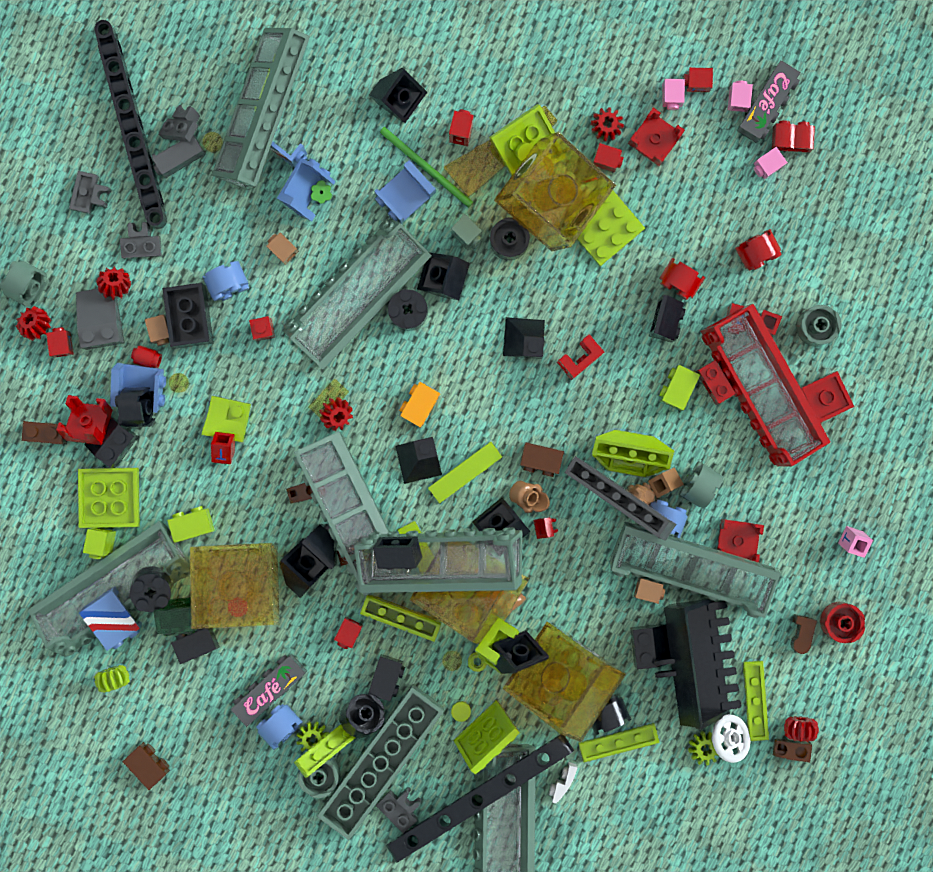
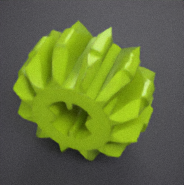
(111, 678)
(307, 732)
(697, 751)

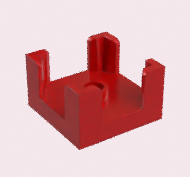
(655, 137)
(591, 348)
(827, 396)
(86, 421)
(740, 538)

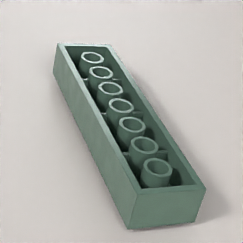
(380, 762)

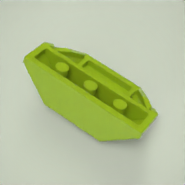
(632, 453)

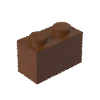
(41, 433)
(541, 458)
(146, 765)

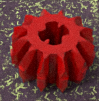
(610, 117)
(113, 283)
(33, 323)
(336, 413)
(801, 728)

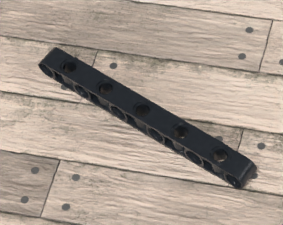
(130, 123)
(490, 792)

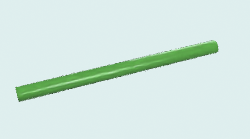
(426, 167)

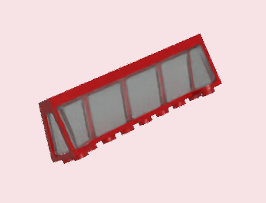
(765, 387)

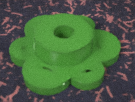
(325, 195)

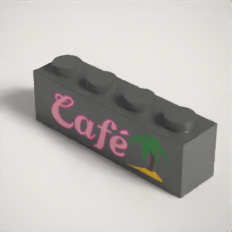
(768, 102)
(265, 693)

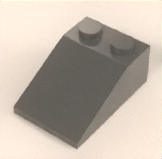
(98, 320)

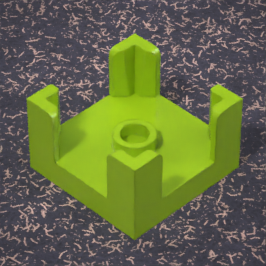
(499, 631)

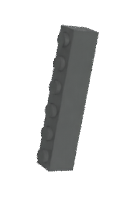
(620, 498)

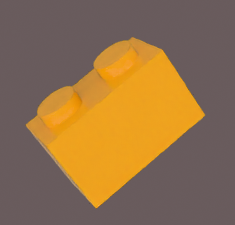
(419, 404)

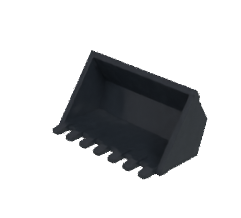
(698, 662)

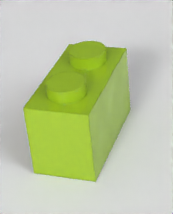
(679, 387)
(190, 525)
(99, 542)

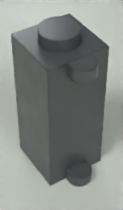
(177, 157)

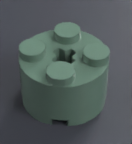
(23, 283)
(822, 315)
(701, 485)
(321, 787)

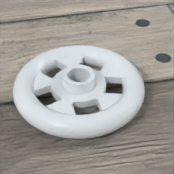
(731, 738)

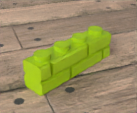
(401, 617)

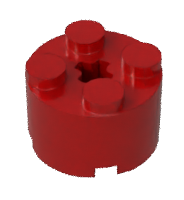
(758, 249)
(681, 278)
(853, 619)

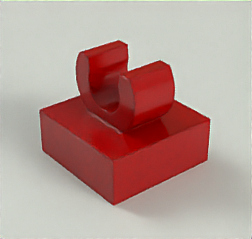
(544, 527)

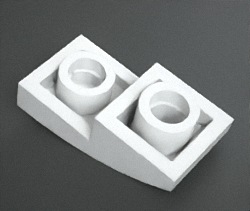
(560, 787)

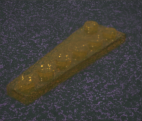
(480, 164)

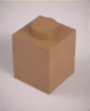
(282, 247)
(158, 330)
(665, 482)
(649, 590)

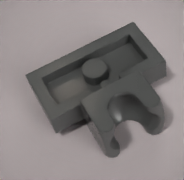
(182, 126)
(87, 193)
(140, 243)
(399, 809)

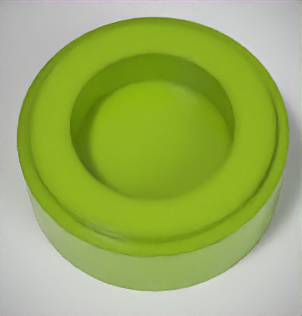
(523, 150)
(461, 711)

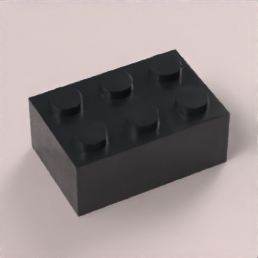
(187, 315)

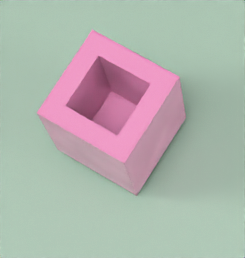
(673, 93)
(740, 96)
(769, 163)
(855, 541)

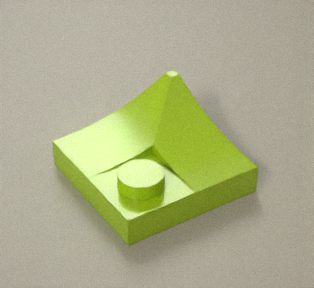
(227, 417)

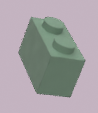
(467, 233)

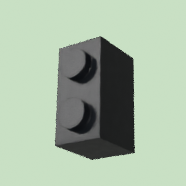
(397, 552)
(194, 645)
(386, 677)

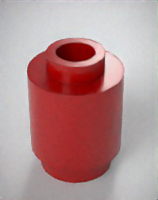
(146, 357)

